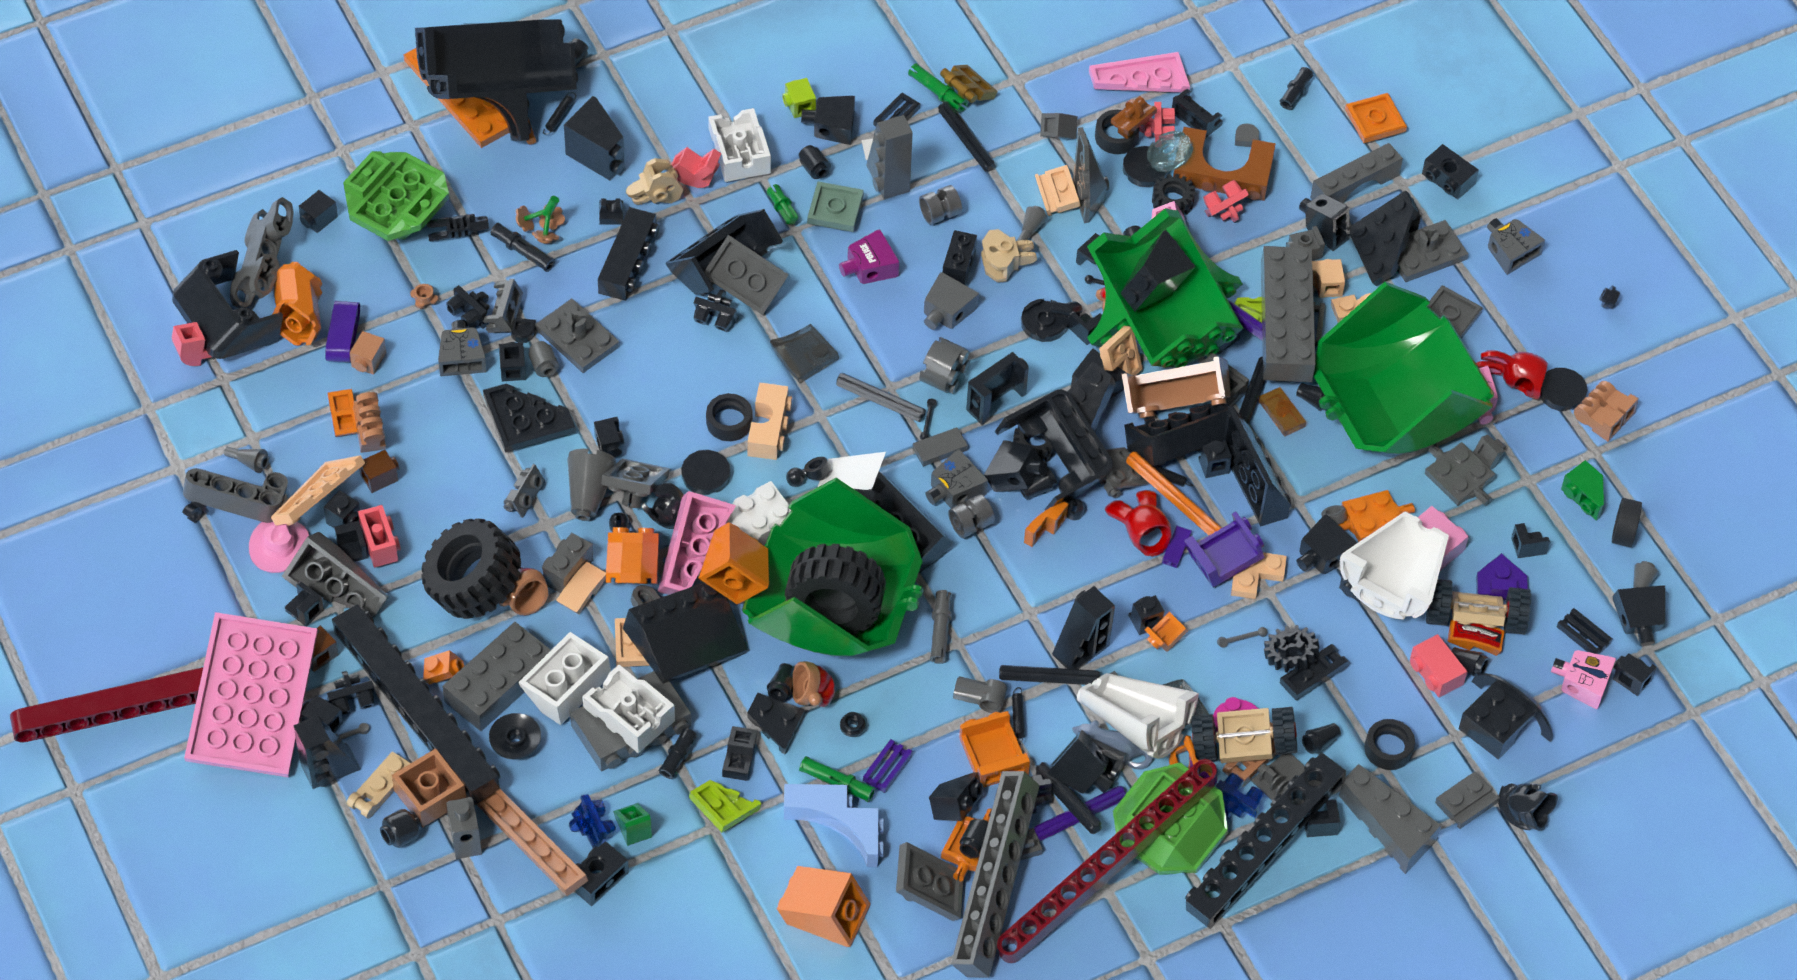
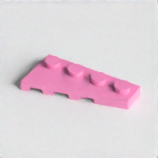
(1148, 73)

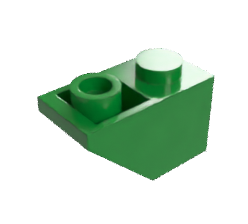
(1585, 487)

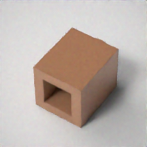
(367, 352)

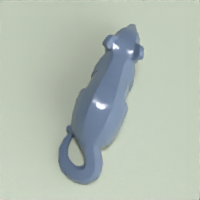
(1117, 741)

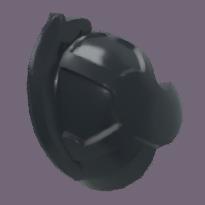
(666, 506)
(1526, 805)

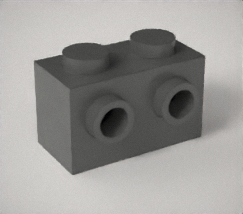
(566, 561)

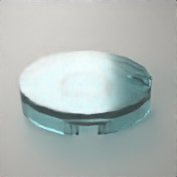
(1170, 151)

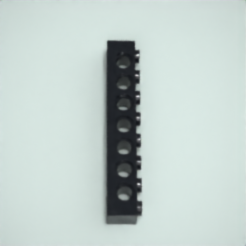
(1209, 909)

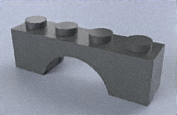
(1379, 165)

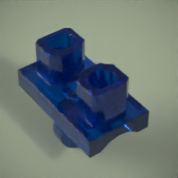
(1237, 802)
(588, 822)

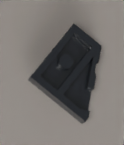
(776, 719)

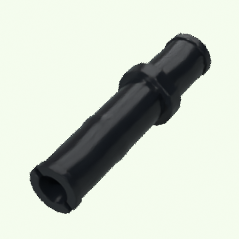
(515, 242)

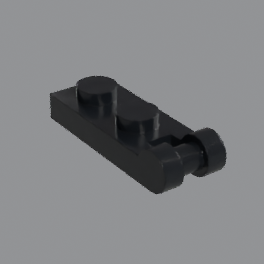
(1305, 680)

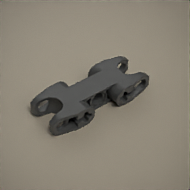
(262, 244)

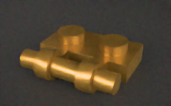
(968, 83)

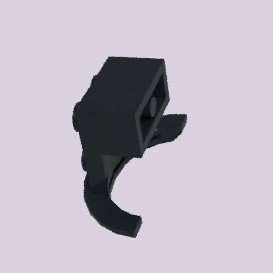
(1501, 714)

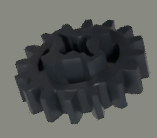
(1291, 648)

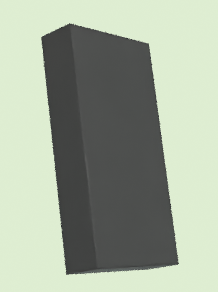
(939, 446)

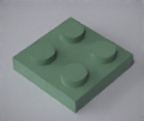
(835, 206)

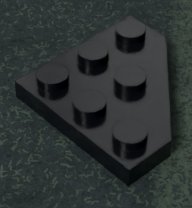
(1383, 236)
(525, 418)

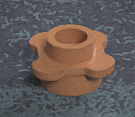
(423, 290)

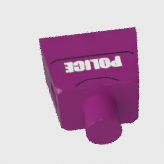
(871, 259)

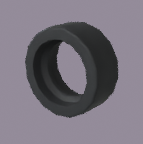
(1110, 144)
(724, 402)
(1626, 522)
(1394, 728)

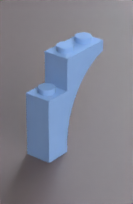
(833, 808)

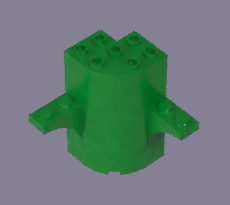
(1180, 325)

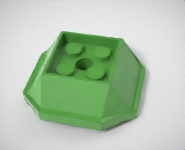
(394, 194)
(1189, 839)

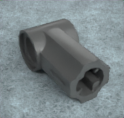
(987, 694)

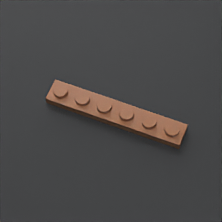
(533, 842)

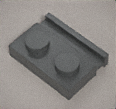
(1467, 799)

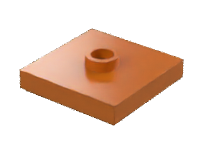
(1375, 118)

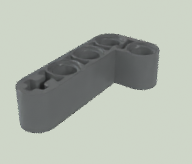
(236, 495)

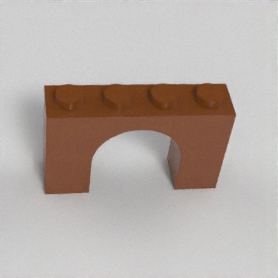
(1252, 176)

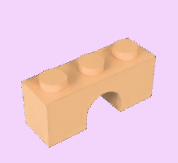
(1328, 277)
(766, 437)

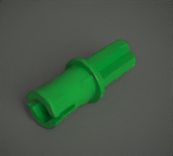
(782, 204)

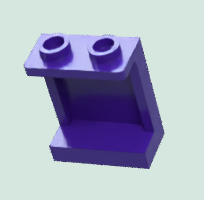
(1226, 550)

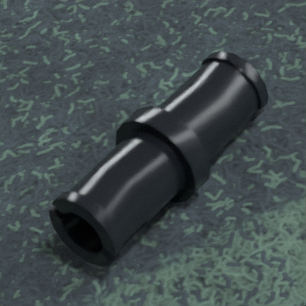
(1296, 88)
(677, 753)

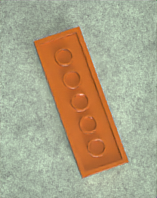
(475, 115)

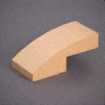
(581, 587)

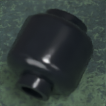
(400, 828)

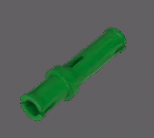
(943, 91)
(835, 777)

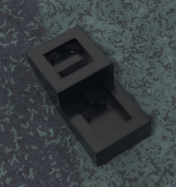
(739, 753)

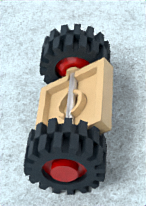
(1480, 609)
(1244, 734)

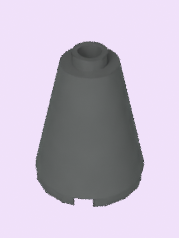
(585, 481)

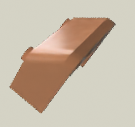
(1177, 387)

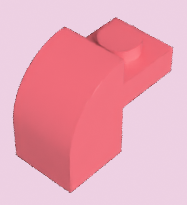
(694, 169)
(189, 343)

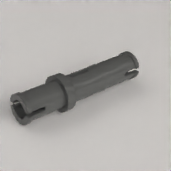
(941, 617)

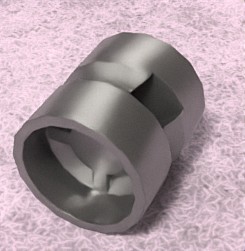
(942, 204)
(973, 515)

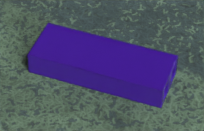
(1176, 547)

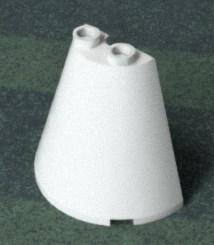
(1396, 567)
(1141, 711)

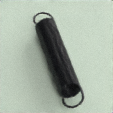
(559, 113)
(1172, 477)
(1018, 715)

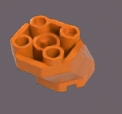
(297, 299)
(632, 556)

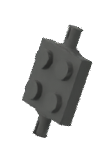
(1460, 474)

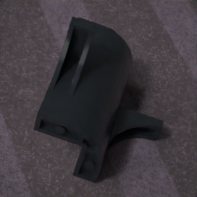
(497, 64)

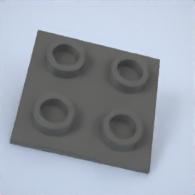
(1121, 474)
(1276, 776)

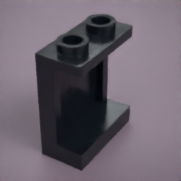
(993, 383)

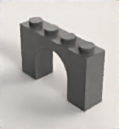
(609, 748)

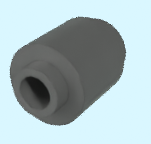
(543, 359)

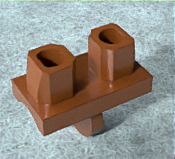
(1134, 115)

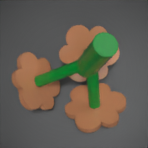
(549, 218)

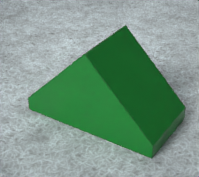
(633, 823)

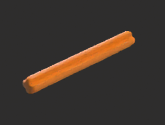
(1172, 493)

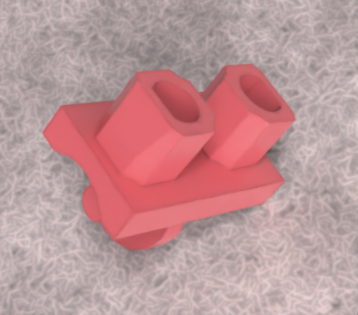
(1163, 116)
(1215, 205)

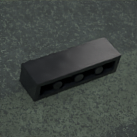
(627, 254)

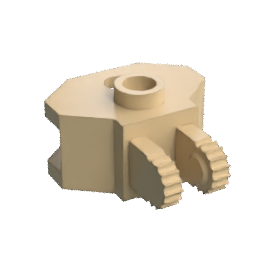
(655, 185)
(1004, 254)

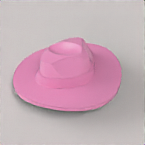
(276, 545)

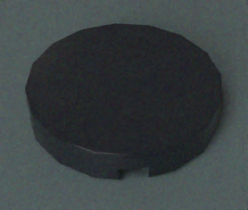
(1139, 169)
(1040, 323)
(1563, 389)
(705, 472)

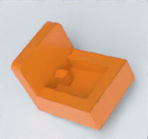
(1166, 632)
(441, 667)

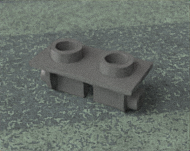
(528, 486)

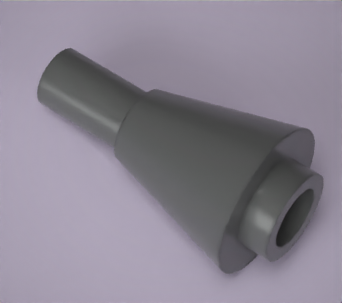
(1033, 219)
(253, 458)
(1644, 574)

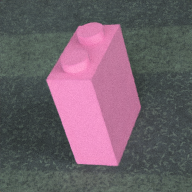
(1457, 536)

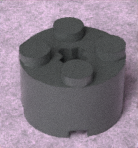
(944, 365)

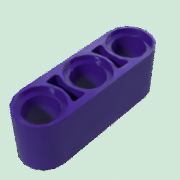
(342, 331)

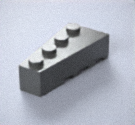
(891, 157)
(1390, 817)

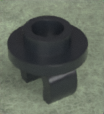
(194, 510)

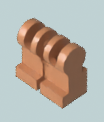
(1606, 410)
(369, 422)

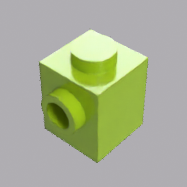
(799, 96)

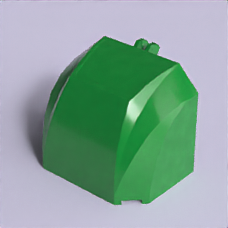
(1398, 374)
(843, 517)

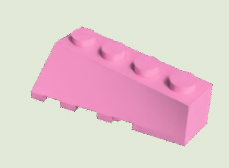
(690, 540)

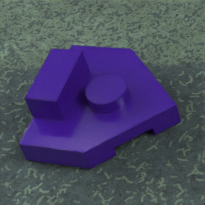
(1499, 576)

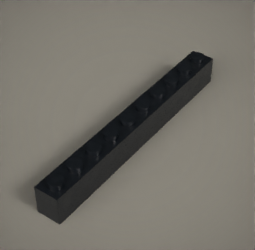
(415, 702)

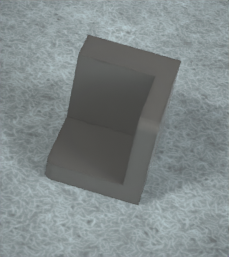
(1058, 125)

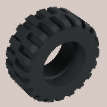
(456, 553)
(838, 585)

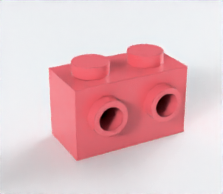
(378, 536)

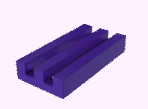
(898, 749)

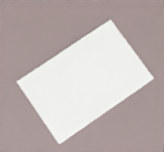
(855, 471)

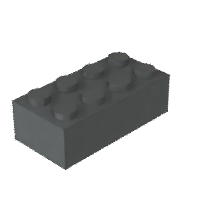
(493, 676)

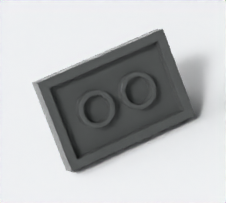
(1430, 250)
(745, 274)
(577, 335)
(635, 479)
(929, 881)

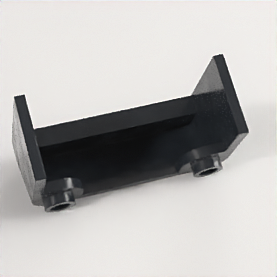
(750, 229)
(224, 329)
(1071, 438)

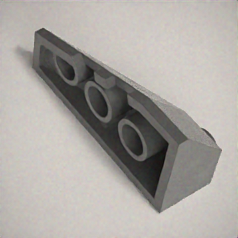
(1088, 178)
(334, 575)

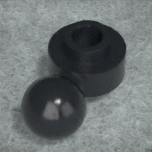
(814, 469)

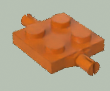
(1371, 512)
(952, 852)

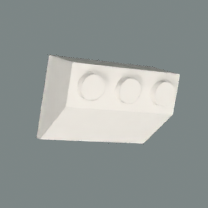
(565, 676)

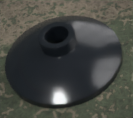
(514, 727)

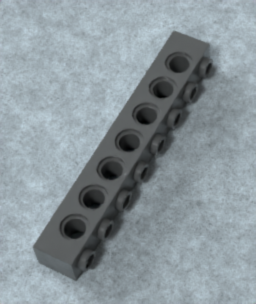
(995, 874)

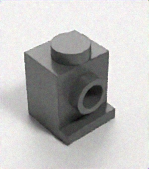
(1308, 239)

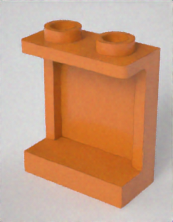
(992, 747)

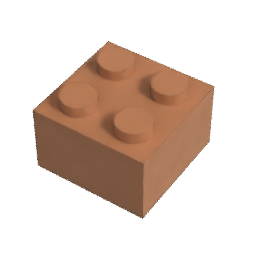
(427, 786)

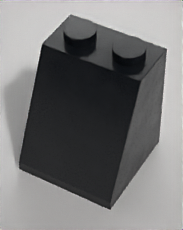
(595, 140)
(1157, 273)

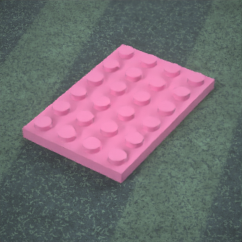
(251, 694)

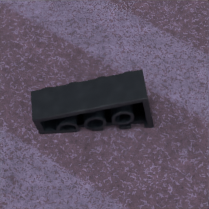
(1178, 435)

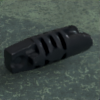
(458, 226)

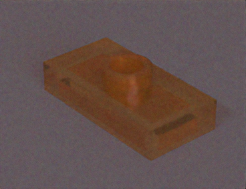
(1282, 411)

